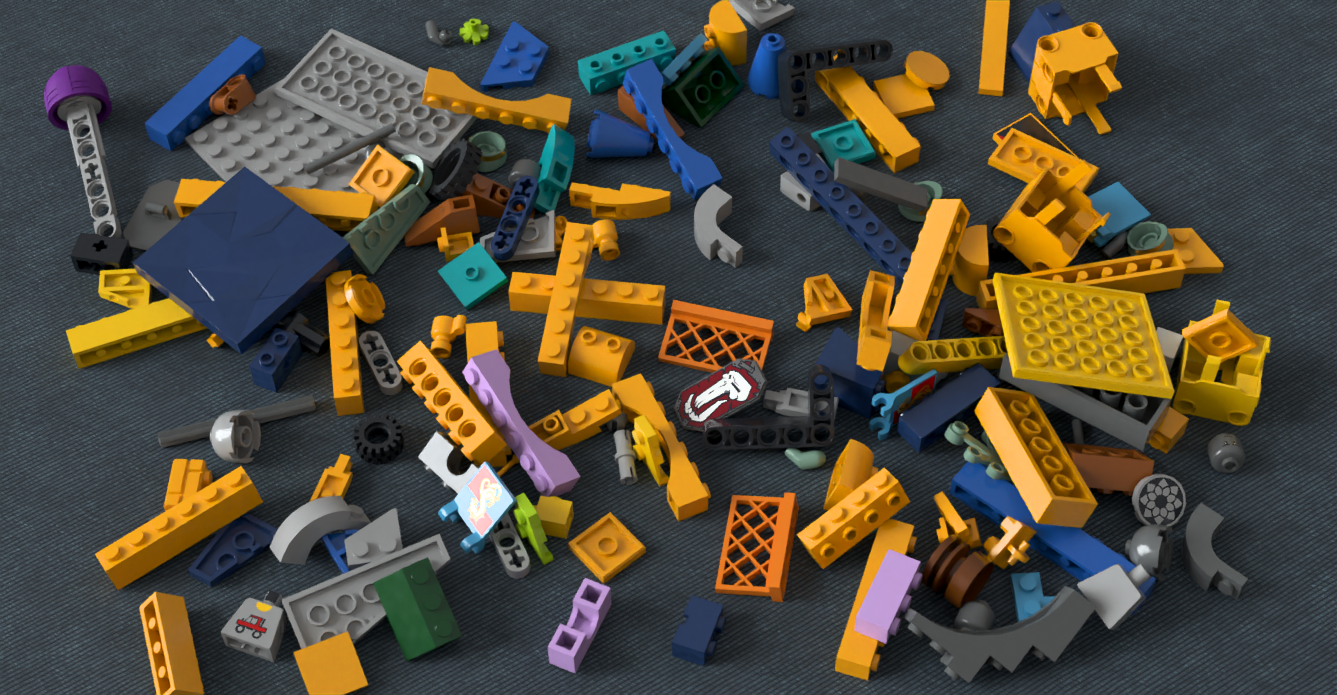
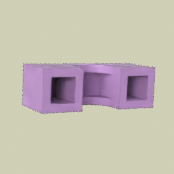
(574, 639)

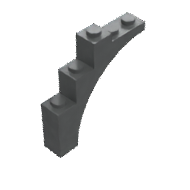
(1042, 634)

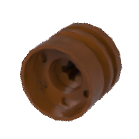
(954, 570)

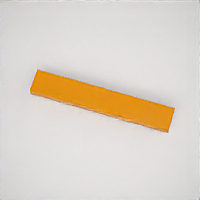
(994, 47)

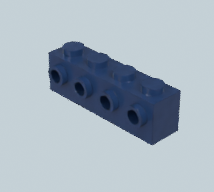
(949, 404)

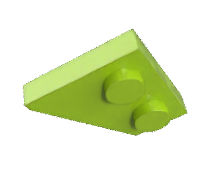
(530, 527)

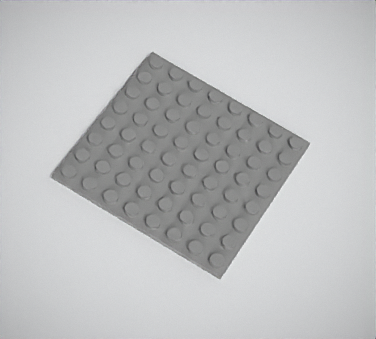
(277, 142)

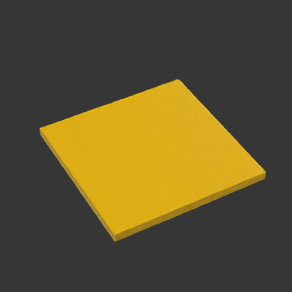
(1081, 336)

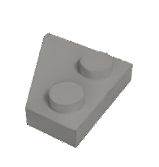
(374, 540)

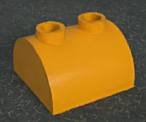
(726, 32)
(971, 260)
(600, 356)
(850, 472)

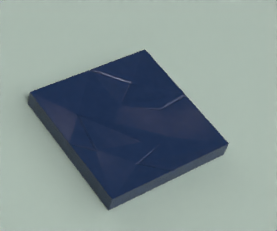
(243, 259)

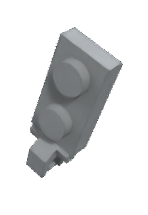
(793, 402)

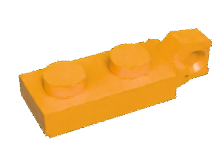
(335, 479)

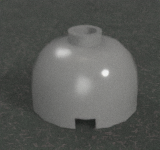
(235, 436)

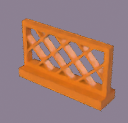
(716, 320)
(779, 554)

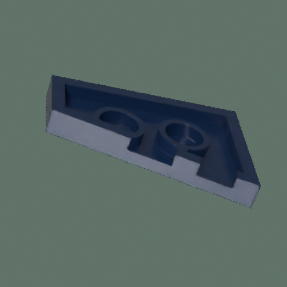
(232, 548)

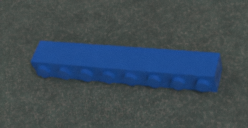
(1062, 545)

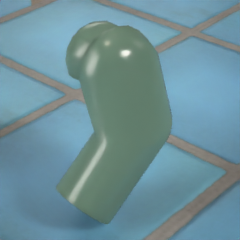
(806, 460)

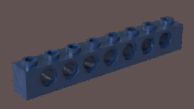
(841, 204)

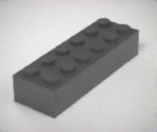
(1121, 414)

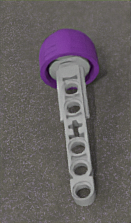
(77, 101)

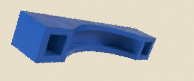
(695, 169)

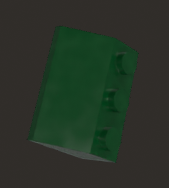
(703, 88)
(417, 609)

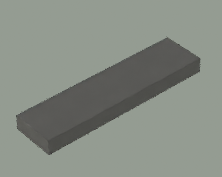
(880, 184)

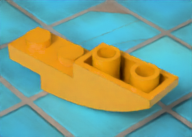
(628, 203)
(578, 423)

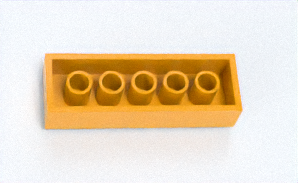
(1035, 458)

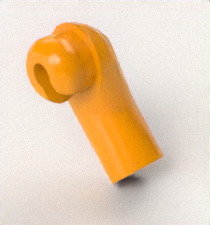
(561, 223)

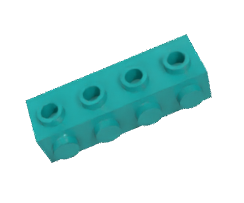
(613, 63)

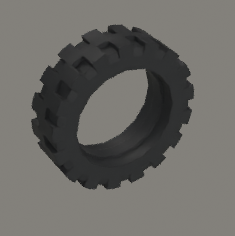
(455, 170)

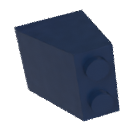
(1043, 22)
(851, 381)

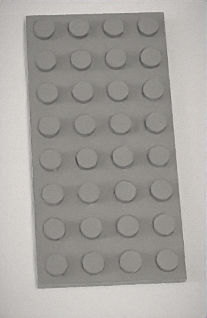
(369, 91)

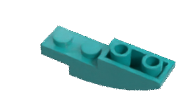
(556, 168)

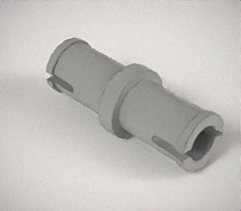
(625, 457)

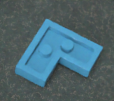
(1028, 594)

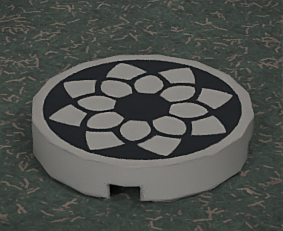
(1159, 500)

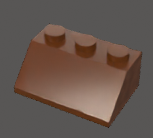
(1110, 467)

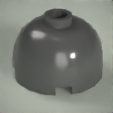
(1151, 549)

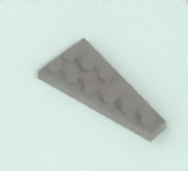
(350, 599)

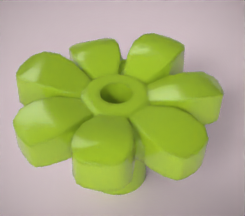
(474, 31)

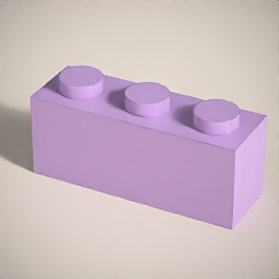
(888, 596)

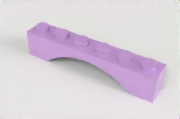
(547, 467)

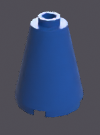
(764, 69)
(616, 138)

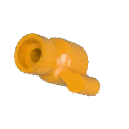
(606, 238)
(444, 333)

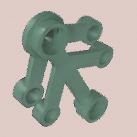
(977, 452)

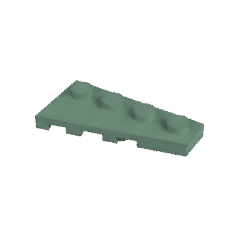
(384, 229)

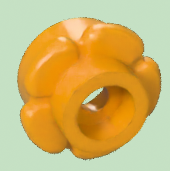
(895, 381)

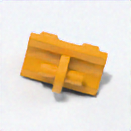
(1012, 545)

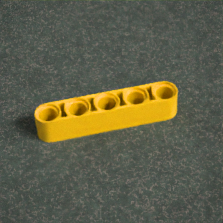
(953, 355)

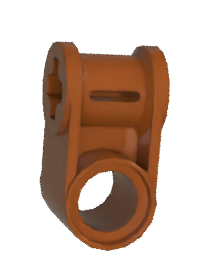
(232, 96)

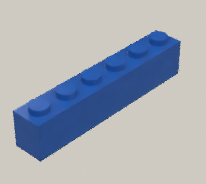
(191, 104)

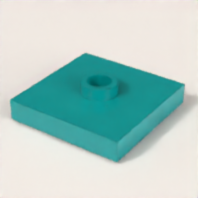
(844, 141)
(472, 276)

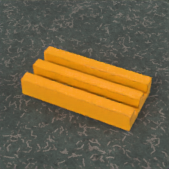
(952, 518)

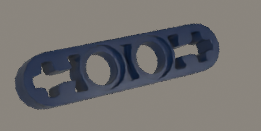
(513, 217)

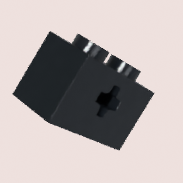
(100, 253)

